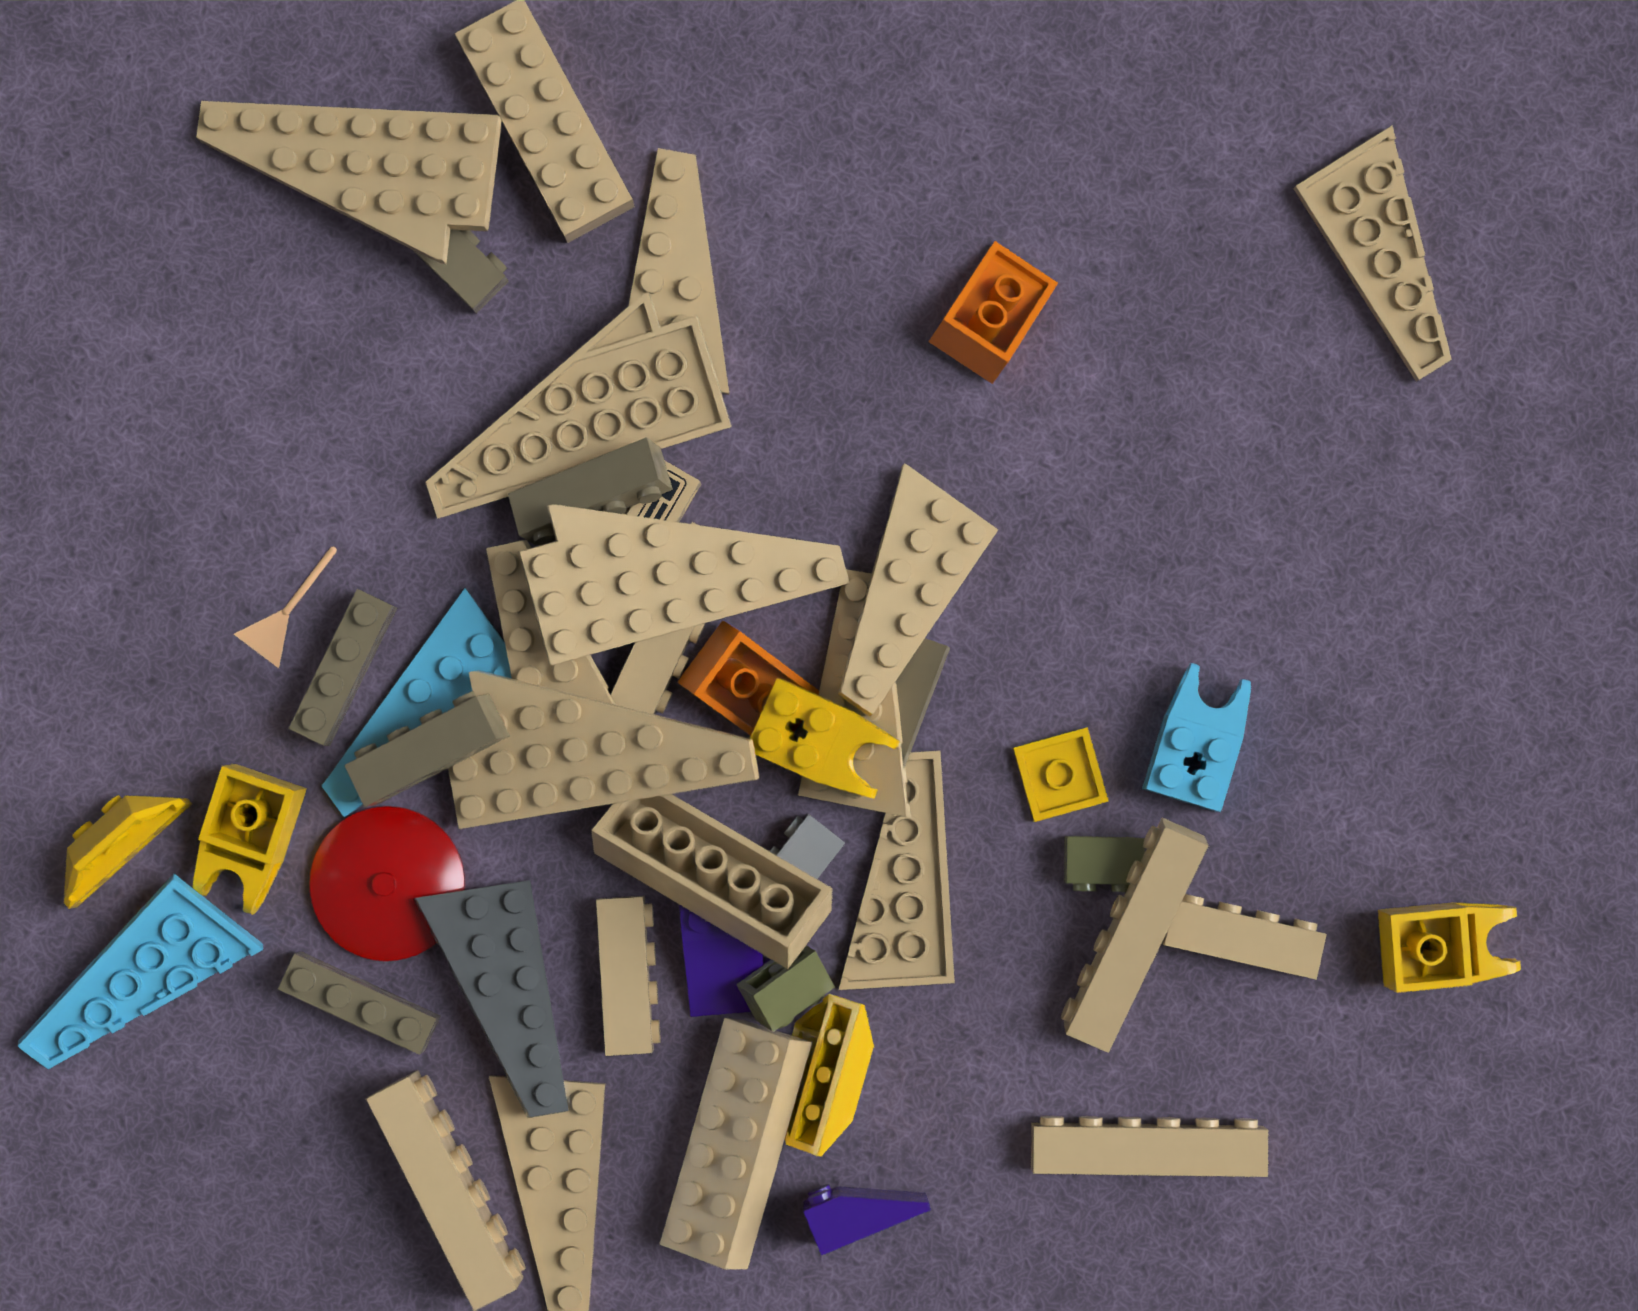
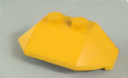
(114, 840)
(831, 1074)

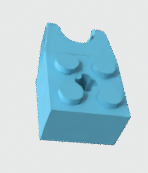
(1201, 730)

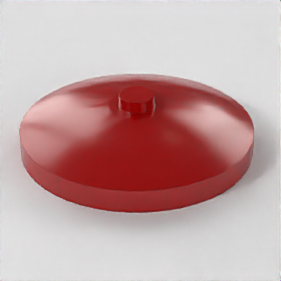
(371, 875)

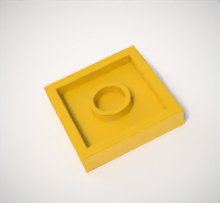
(1060, 774)

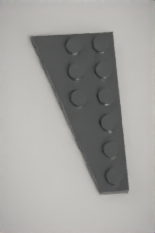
(500, 968)

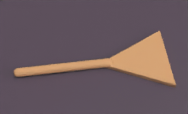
(269, 634)

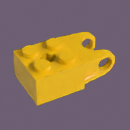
(831, 738)
(243, 845)
(1456, 946)

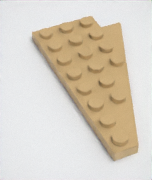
(383, 168)
(610, 393)
(643, 577)
(585, 754)

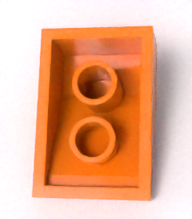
(993, 312)
(737, 677)

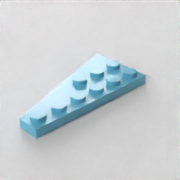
(431, 682)
(161, 949)

